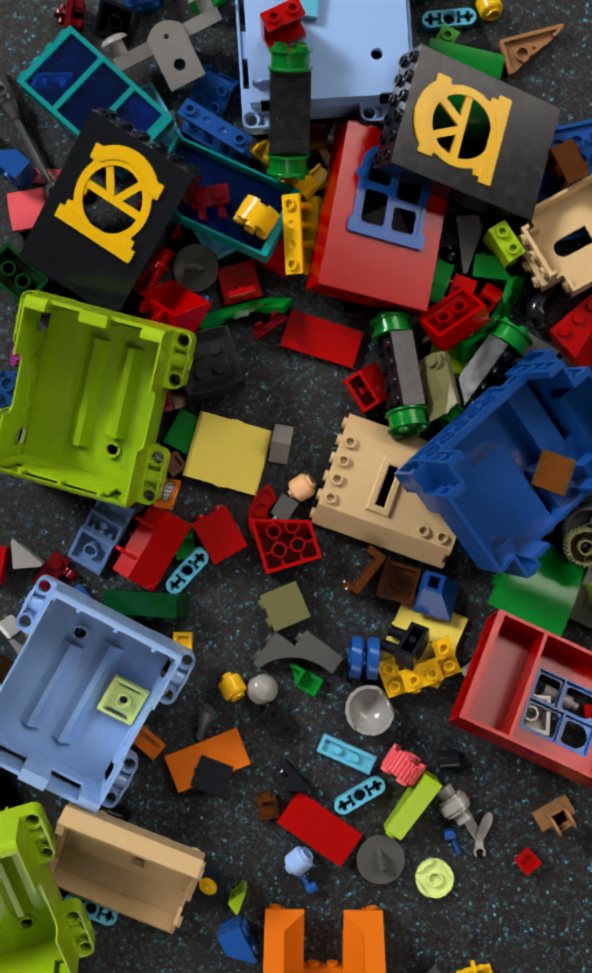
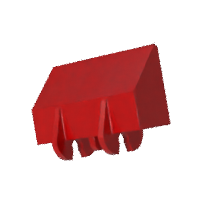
(173, 305)
(151, 547)

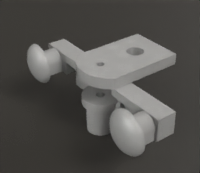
(169, 49)

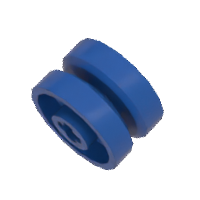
(367, 658)

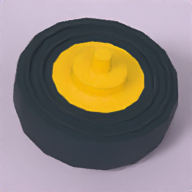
(212, 884)

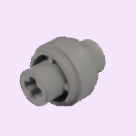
(454, 804)

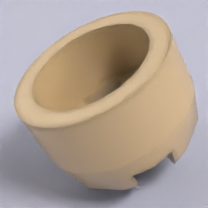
(178, 400)

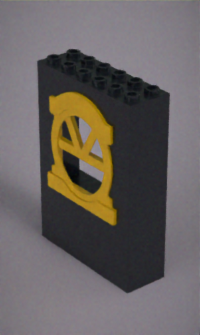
(514, 150)
(102, 265)

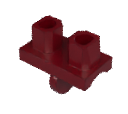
(72, 8)

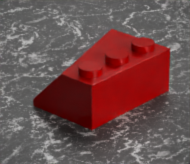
(574, 334)
(285, 542)

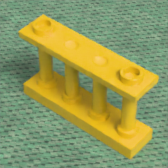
(293, 224)

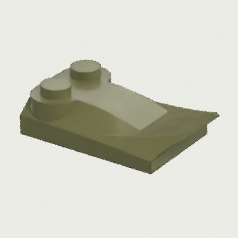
(438, 384)

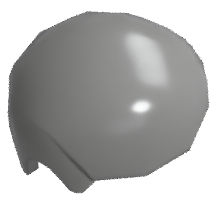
(262, 689)

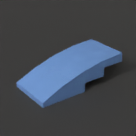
(100, 534)

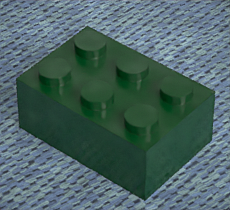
(19, 275)

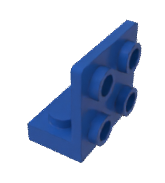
(213, 90)

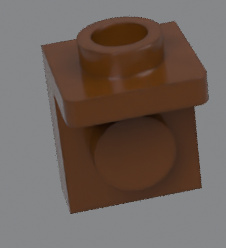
(267, 805)

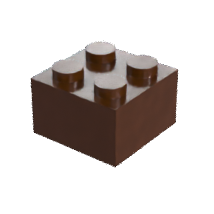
(566, 165)

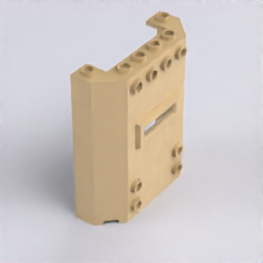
(355, 483)
(101, 865)

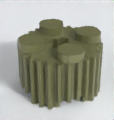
(573, 540)

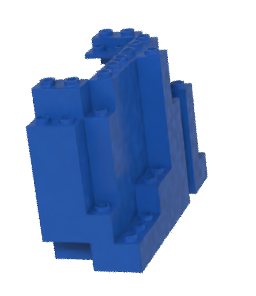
(486, 458)

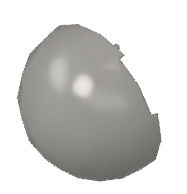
(369, 710)

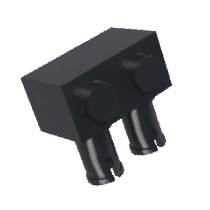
(411, 646)

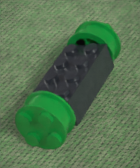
(289, 110)
(489, 365)
(400, 374)

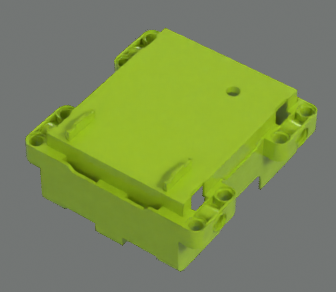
(90, 386)
(28, 890)

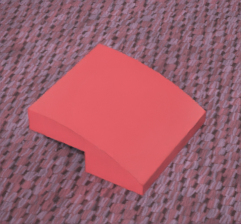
(25, 208)

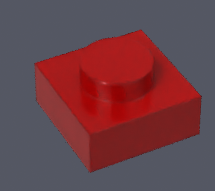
(527, 861)

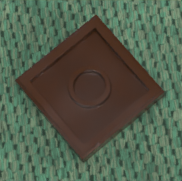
(398, 583)

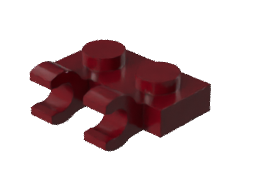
(211, 197)
(275, 321)
(55, 567)

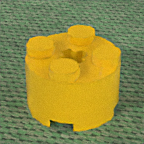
(256, 217)

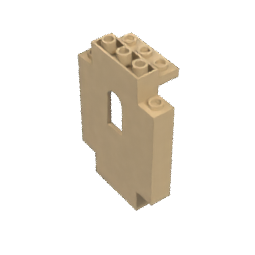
(551, 222)

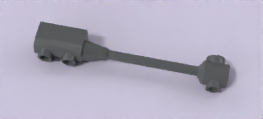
(9, 104)

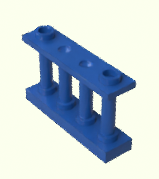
(214, 132)

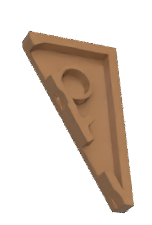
(523, 47)

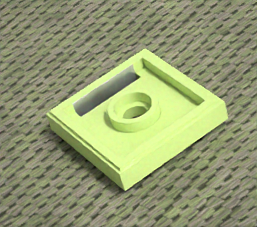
(130, 708)

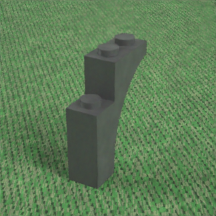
(307, 647)

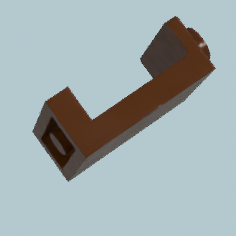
(367, 573)

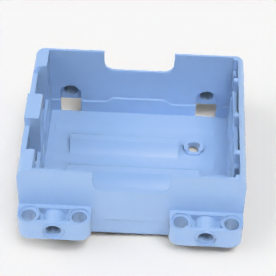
(343, 72)
(58, 683)

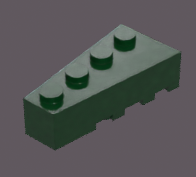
(147, 604)

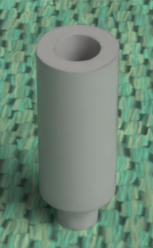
(568, 700)

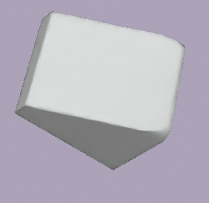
(9, 627)

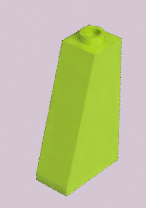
(412, 805)

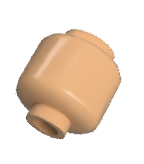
(302, 487)

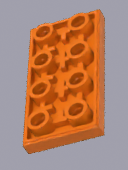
(224, 747)

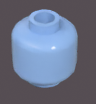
(298, 861)

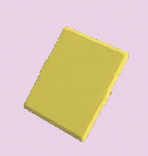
(228, 453)
(437, 629)

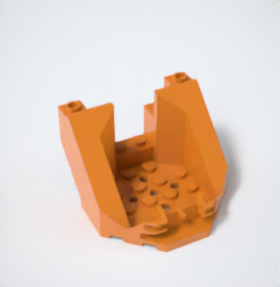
(361, 942)

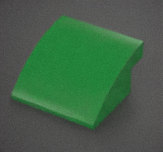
(482, 60)
(543, 598)

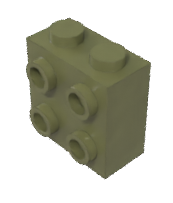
(284, 606)

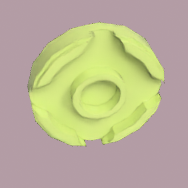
(434, 878)

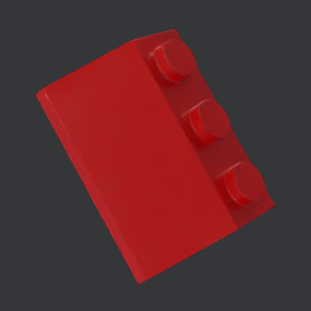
(454, 318)

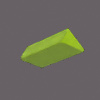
(237, 896)

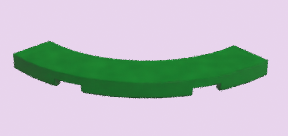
(242, 309)
(468, 347)

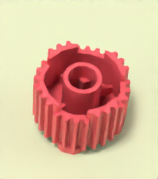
(403, 765)

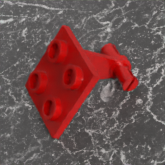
(239, 282)

